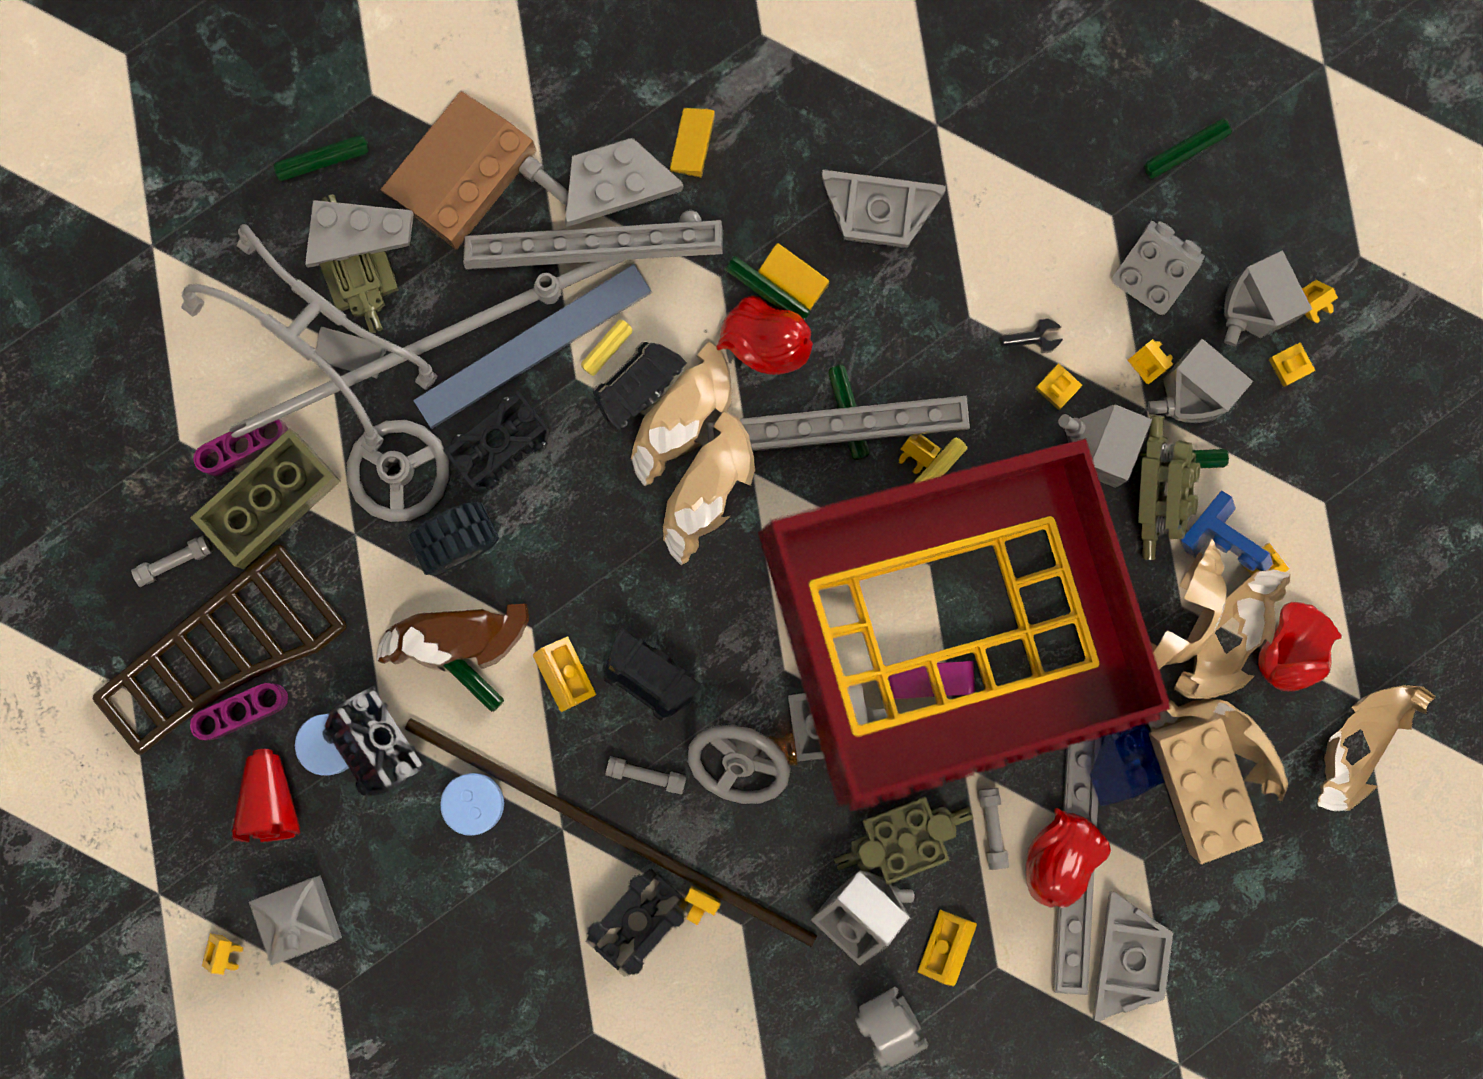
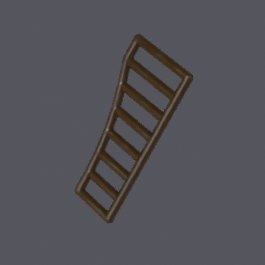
(247, 671)

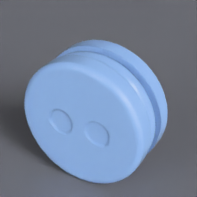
(315, 752)
(472, 804)

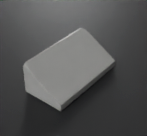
(346, 350)

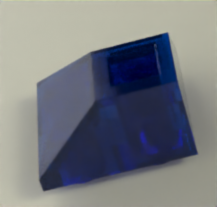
(1125, 766)

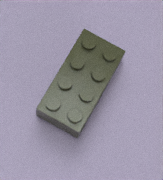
(265, 499)

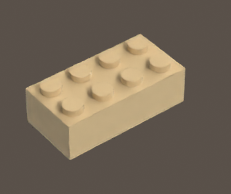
(1206, 787)

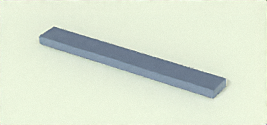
(532, 346)

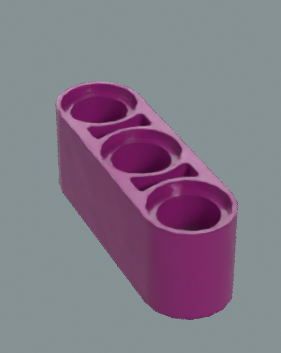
(225, 448)
(956, 677)
(223, 711)

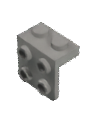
(1158, 267)

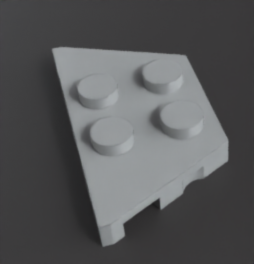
(615, 180)
(880, 207)
(1131, 960)

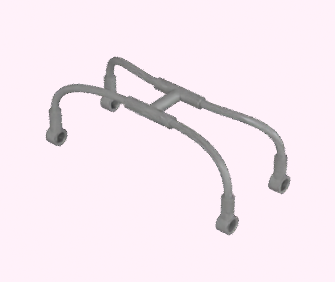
(248, 243)

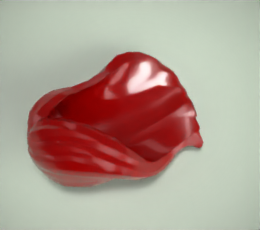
(766, 337)
(1299, 648)
(1064, 859)

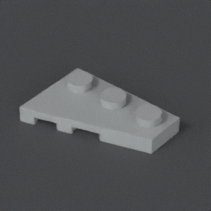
(353, 230)

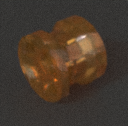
(781, 743)

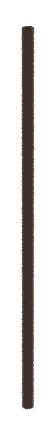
(611, 832)

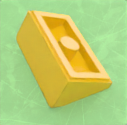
(692, 141)
(794, 276)
(564, 674)
(947, 948)

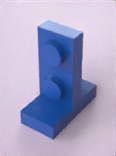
(1212, 526)

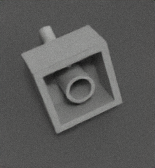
(1263, 299)
(1200, 386)
(1112, 438)
(804, 730)
(863, 915)
(295, 920)

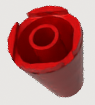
(264, 801)

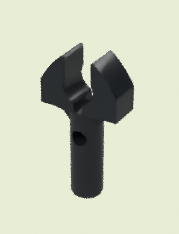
(1033, 337)

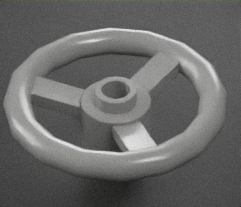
(385, 465)
(739, 760)

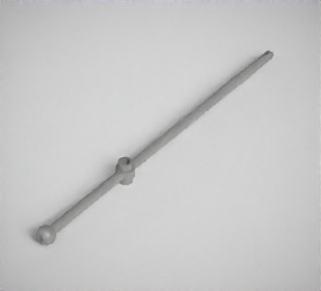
(546, 289)

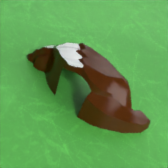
(452, 635)

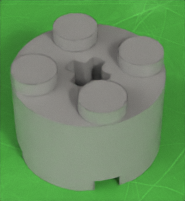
(891, 1028)

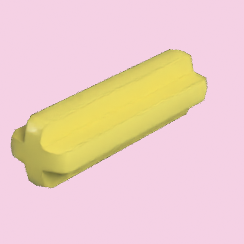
(606, 347)
(944, 460)

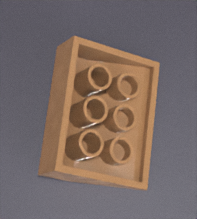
(459, 169)

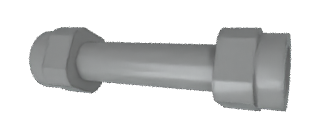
(533, 171)
(146, 573)
(618, 768)
(997, 857)

